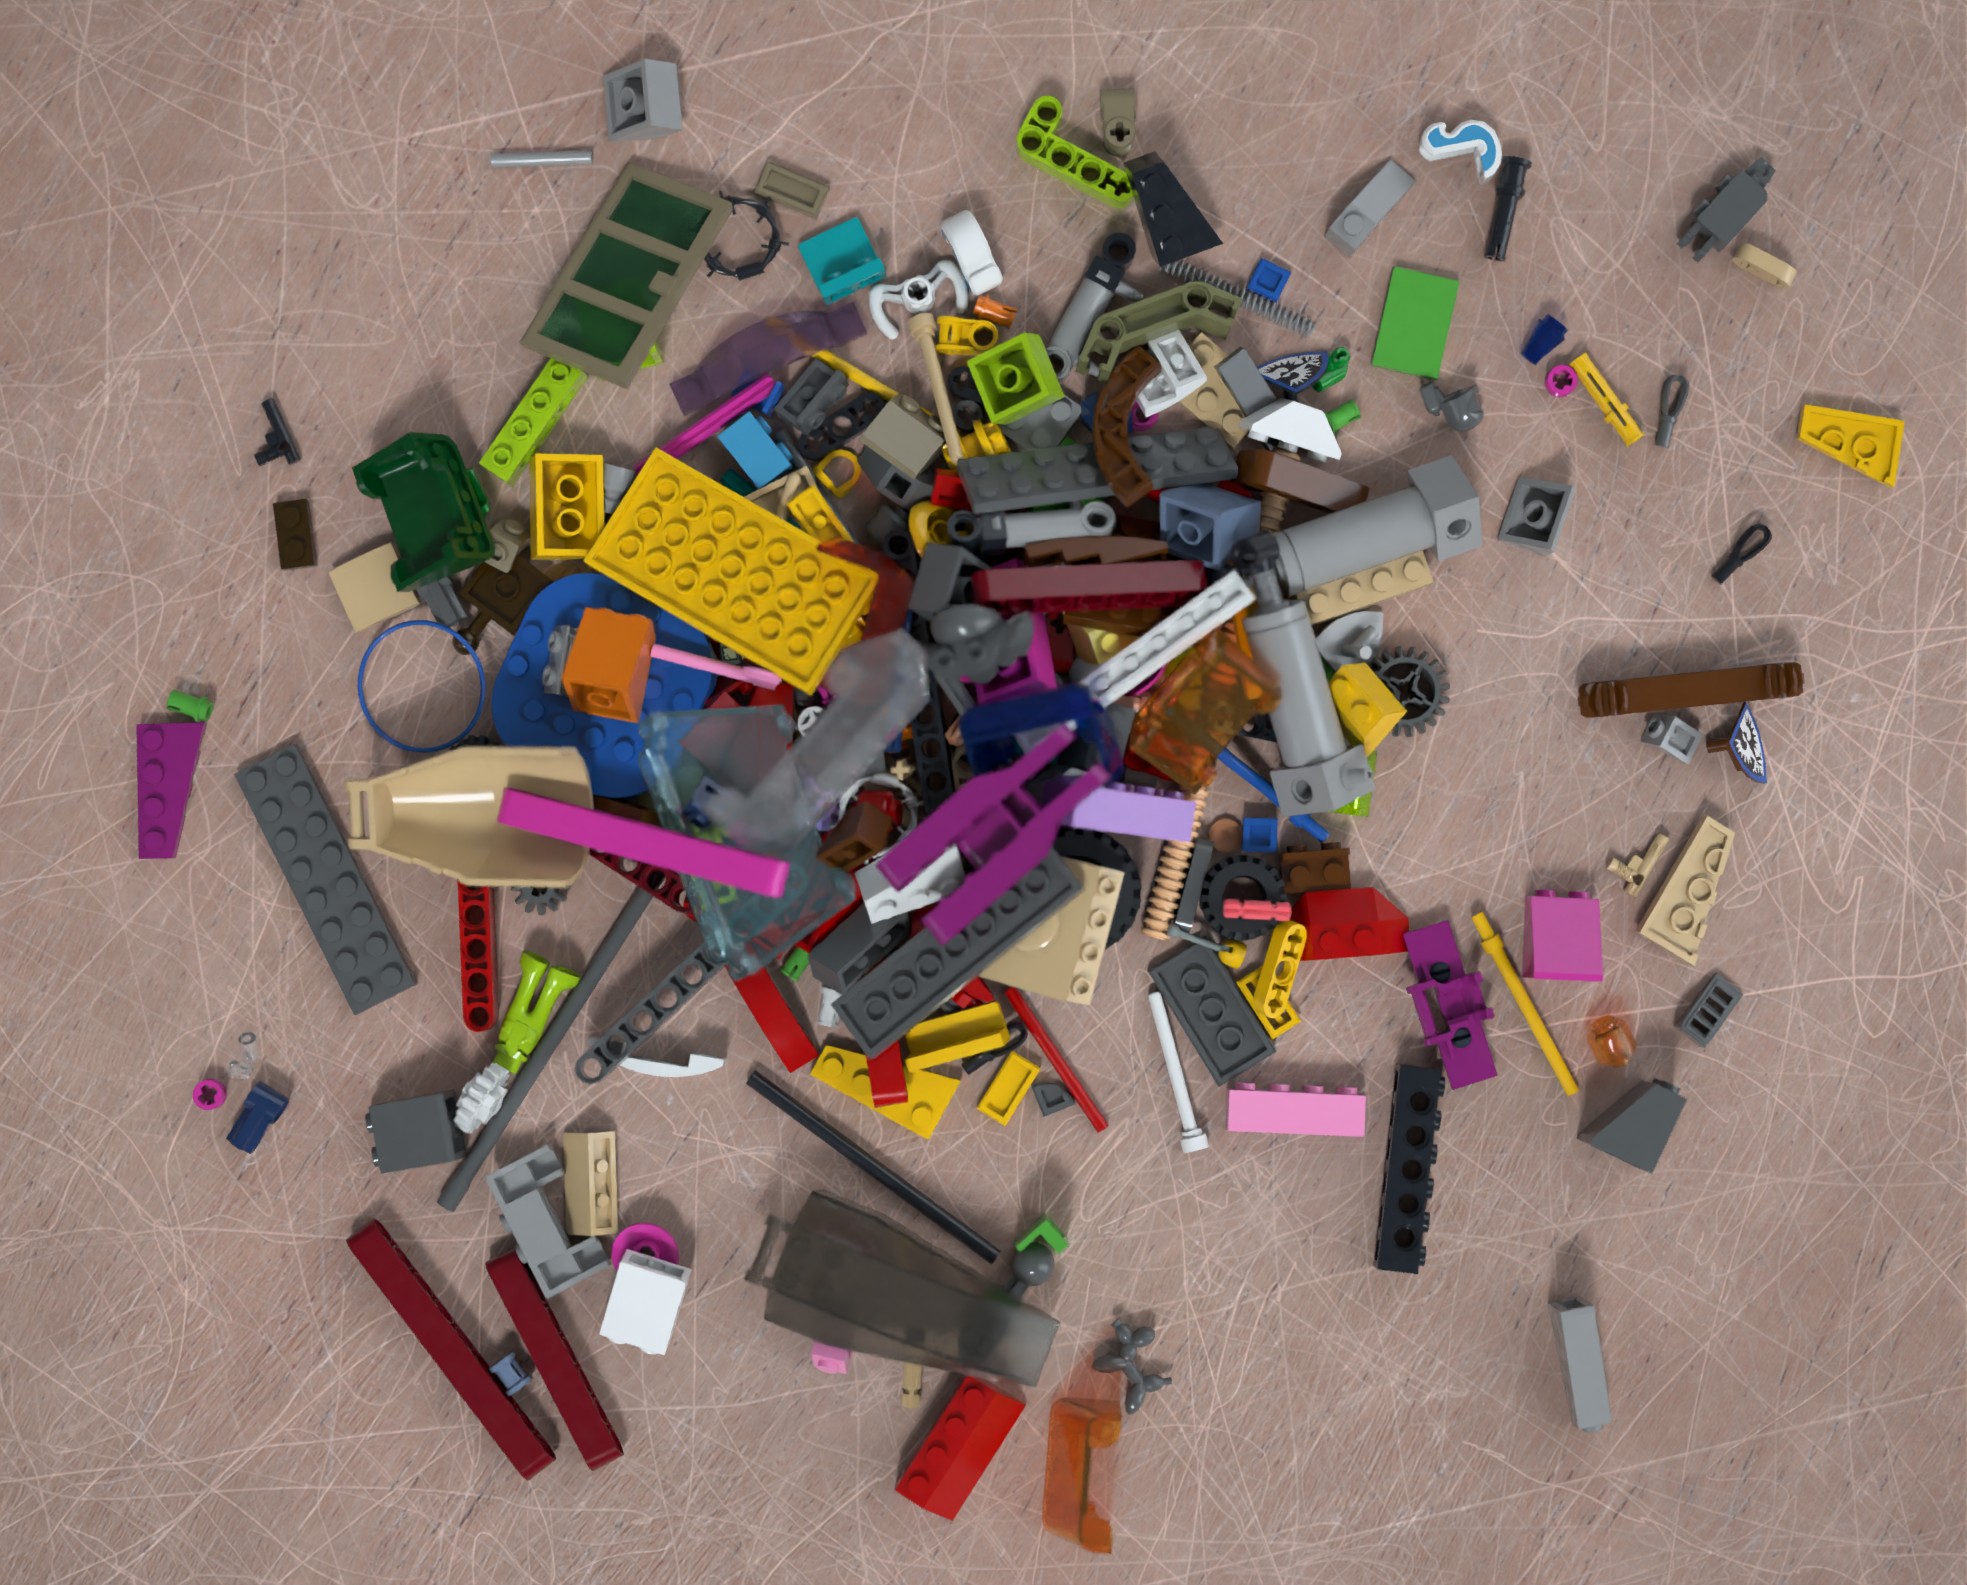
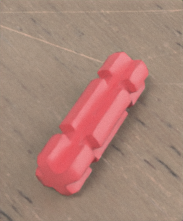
(1257, 909)

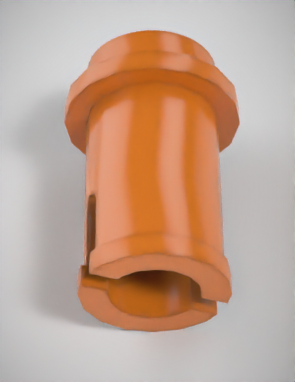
(994, 311)

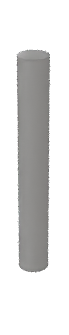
(541, 158)

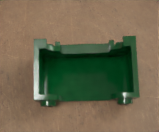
(427, 507)

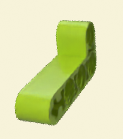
(1079, 159)

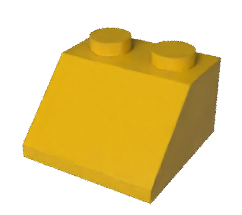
(1364, 705)

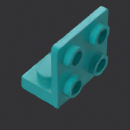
(842, 261)

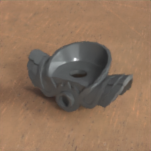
(976, 642)

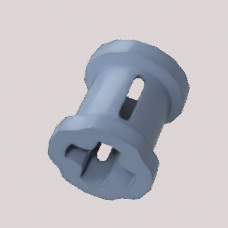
(510, 1373)

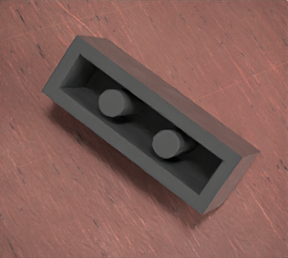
(855, 948)

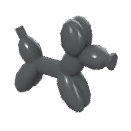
(1123, 1361)

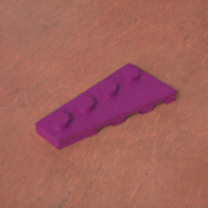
(164, 784)

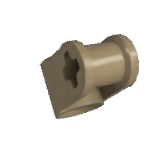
(1118, 115)

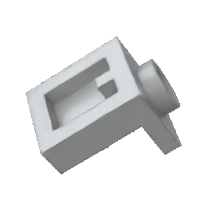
(1672, 737)

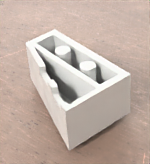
(931, 886)

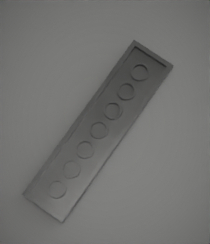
(1074, 474)
(325, 879)
(928, 974)

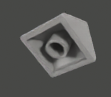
(1536, 515)

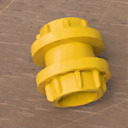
(985, 441)

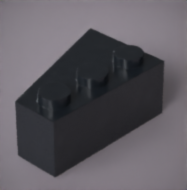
(1166, 211)

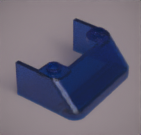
(990, 726)

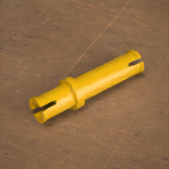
(1630, 432)

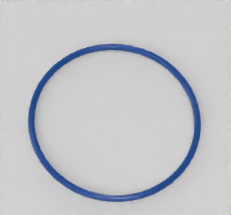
(363, 704)

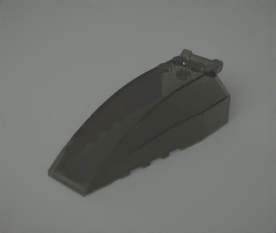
(889, 1294)

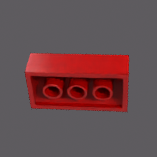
(959, 1446)

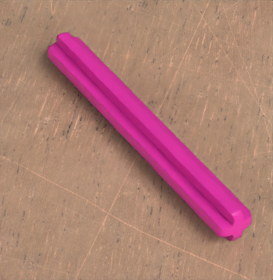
(716, 419)

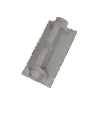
(559, 645)

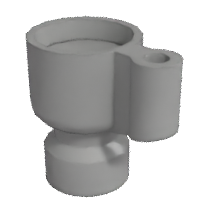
(616, 484)

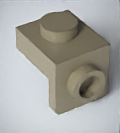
(509, 540)

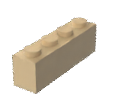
(1366, 588)

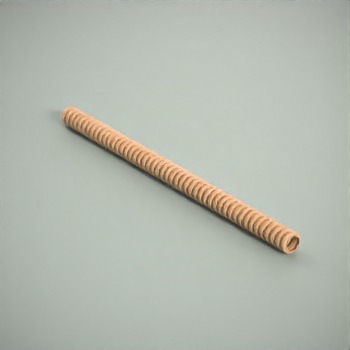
(1178, 852)

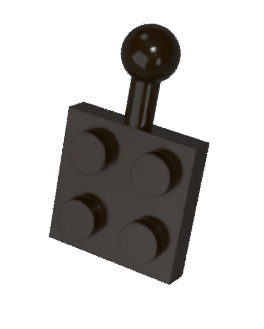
(500, 598)

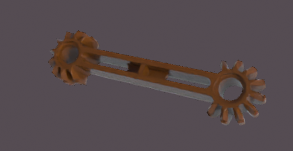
(1690, 689)

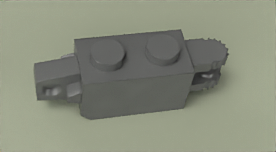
(1730, 210)

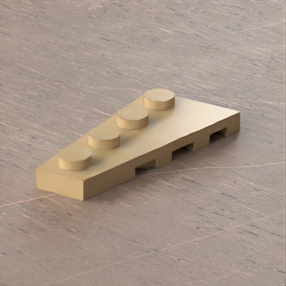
(1684, 900)

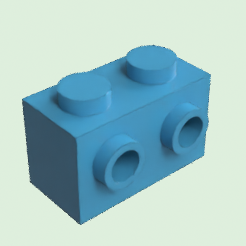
(755, 451)

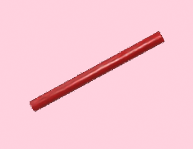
(1056, 1059)

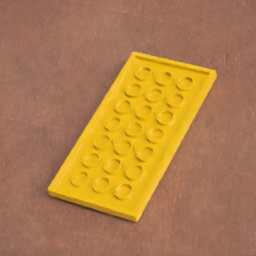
(732, 571)

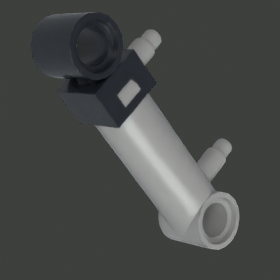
(1090, 301)
(1001, 531)

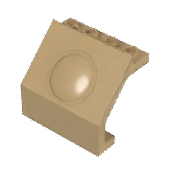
(1066, 950)

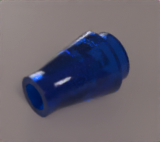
(1543, 339)

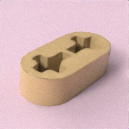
(1764, 265)

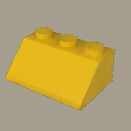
(565, 505)

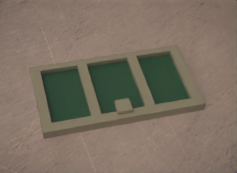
(627, 275)

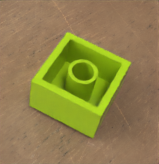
(1015, 378)

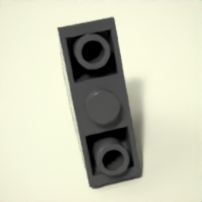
(894, 482)

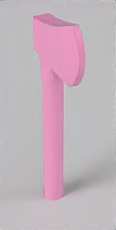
(754, 675)

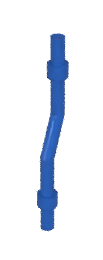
(1268, 790)

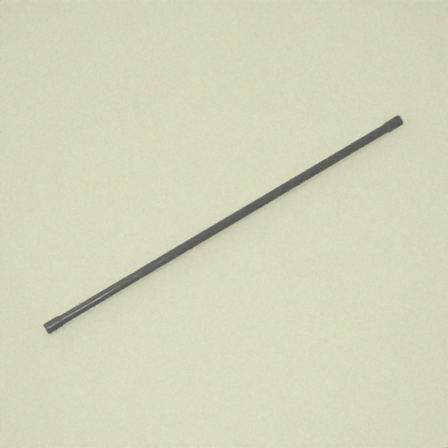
(462, 1179)

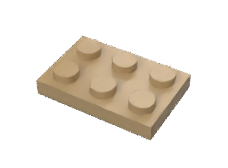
(1212, 401)

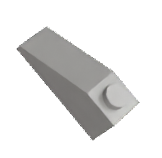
(1369, 208)

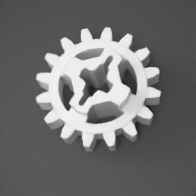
(481, 1098)

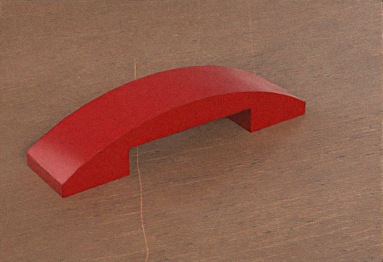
(776, 1019)

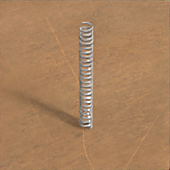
(1246, 298)

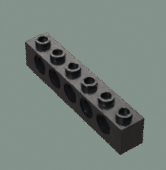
(1387, 1253)

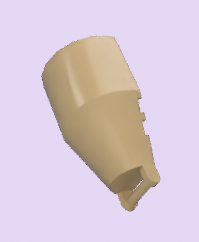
(448, 810)

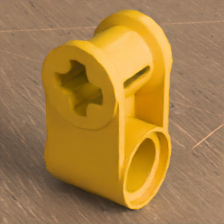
(963, 336)

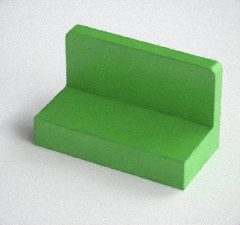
(1048, 1230)

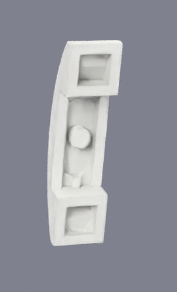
(698, 1062)

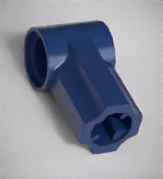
(261, 1110)

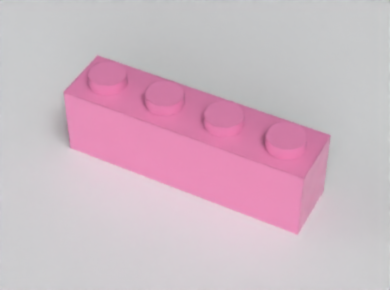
(1295, 1111)

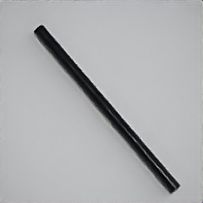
(873, 1167)

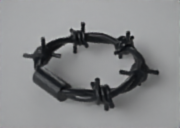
(774, 245)

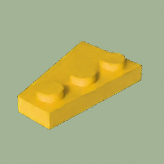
(1855, 439)

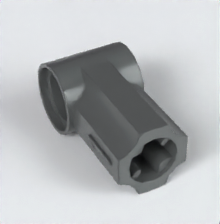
(443, 602)

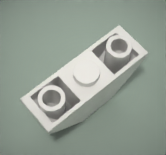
(1294, 427)

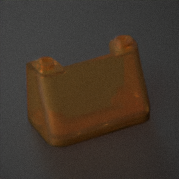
(1201, 710)
(1073, 1431)

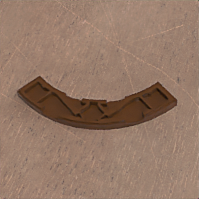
(1111, 424)

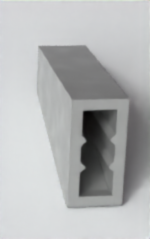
(1581, 1362)

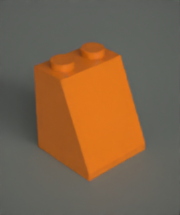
(609, 664)

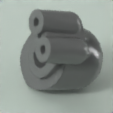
(1459, 408)

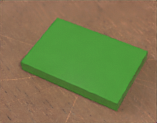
(1415, 323)

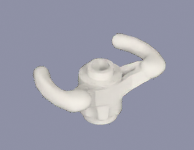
(918, 284)

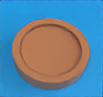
(1226, 835)

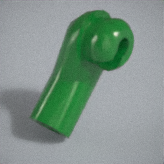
(1336, 369)

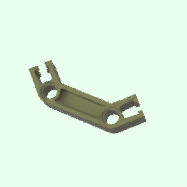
(1157, 317)

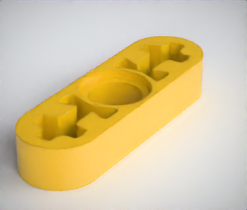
(1294, 947)

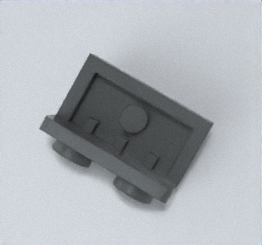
(812, 397)

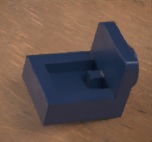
(699, 798)

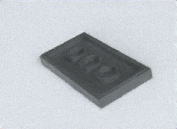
(1212, 1012)

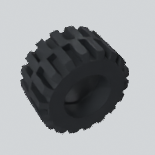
(1213, 887)

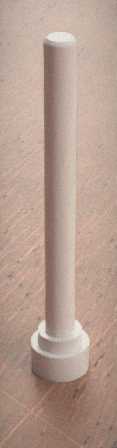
(1192, 1136)

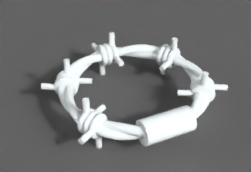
(887, 780)

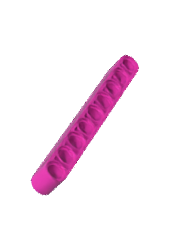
(643, 842)

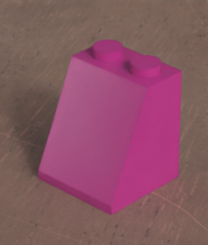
(1562, 937)

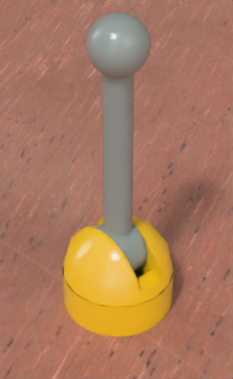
(1230, 951)

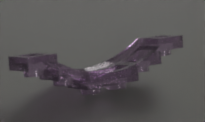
(765, 349)

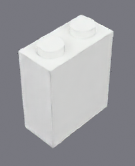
(645, 1302)

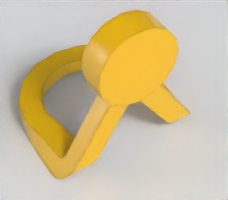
(846, 487)

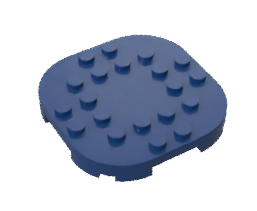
(607, 745)

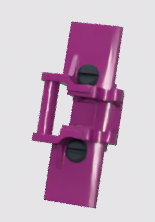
(1460, 1001)

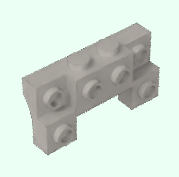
(537, 1227)

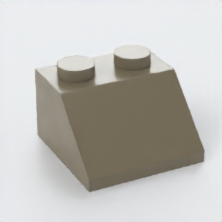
(905, 436)

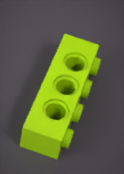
(533, 421)

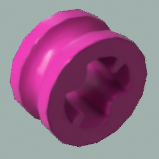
(1555, 372)
(219, 1098)

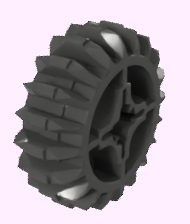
(1418, 666)

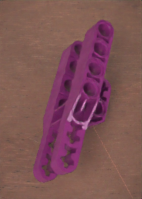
(1000, 846)

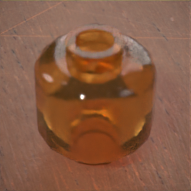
(1611, 1041)

